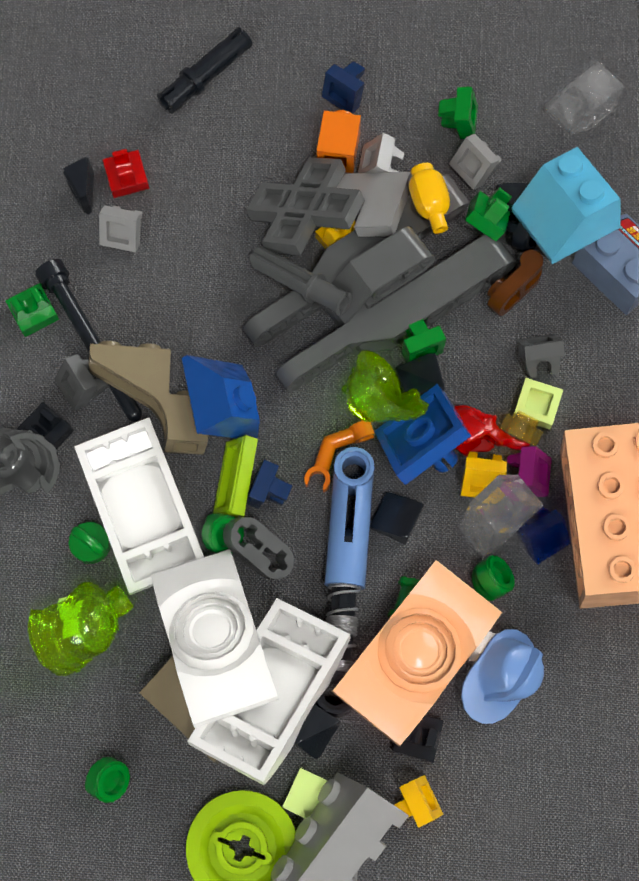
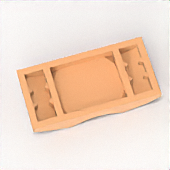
(417, 653)

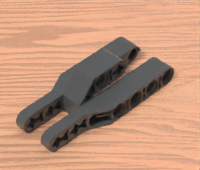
(373, 270)

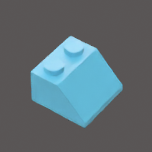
(568, 206)

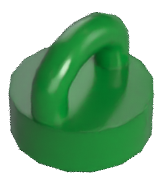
(213, 532)
(89, 542)
(492, 578)
(107, 780)

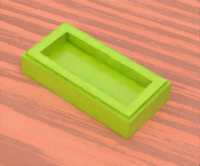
(235, 476)

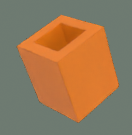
(339, 137)

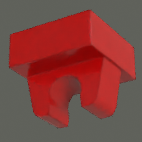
(125, 173)

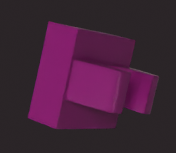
(533, 469)

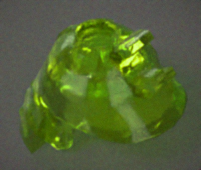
(376, 392)
(78, 628)

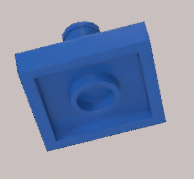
(423, 442)

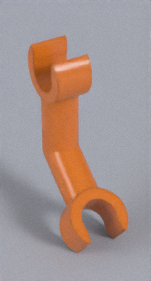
(355, 433)

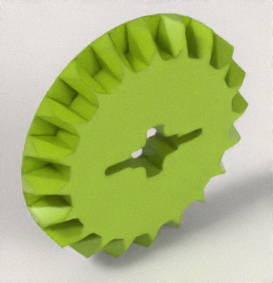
(231, 818)

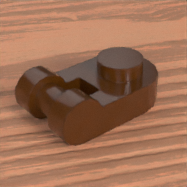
(507, 293)

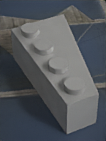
(339, 834)

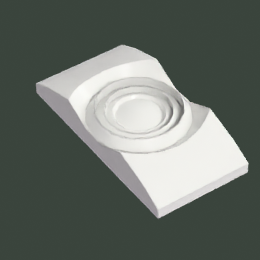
(138, 503)
(213, 638)
(301, 661)

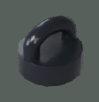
(521, 238)

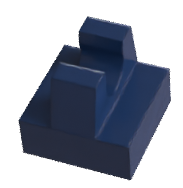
(343, 86)
(267, 486)

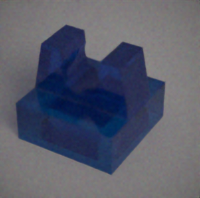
(545, 535)

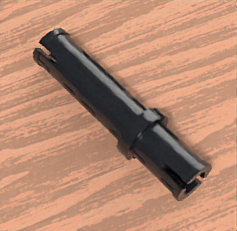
(194, 79)

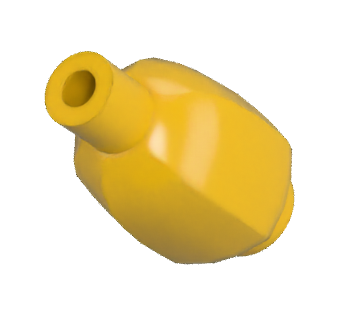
(430, 195)

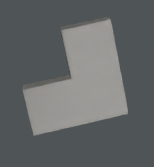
(384, 200)

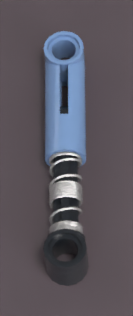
(347, 556)

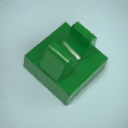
(460, 112)
(490, 213)
(32, 310)
(422, 341)

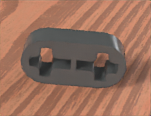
(265, 541)

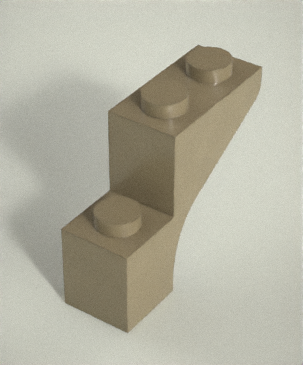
(145, 377)

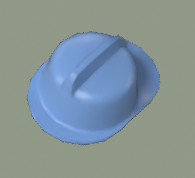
(502, 677)

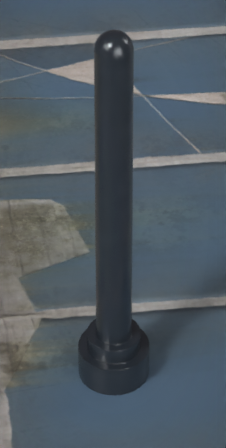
(54, 277)

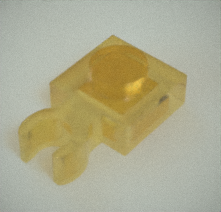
(523, 427)

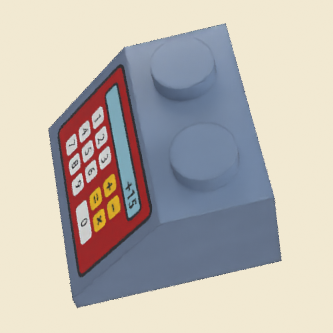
(614, 264)

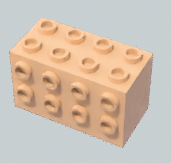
(603, 512)

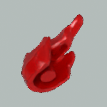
(484, 432)

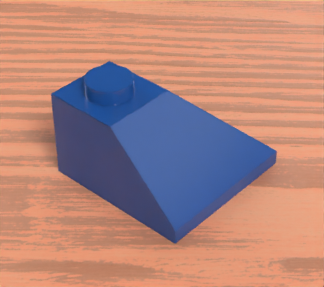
(221, 398)

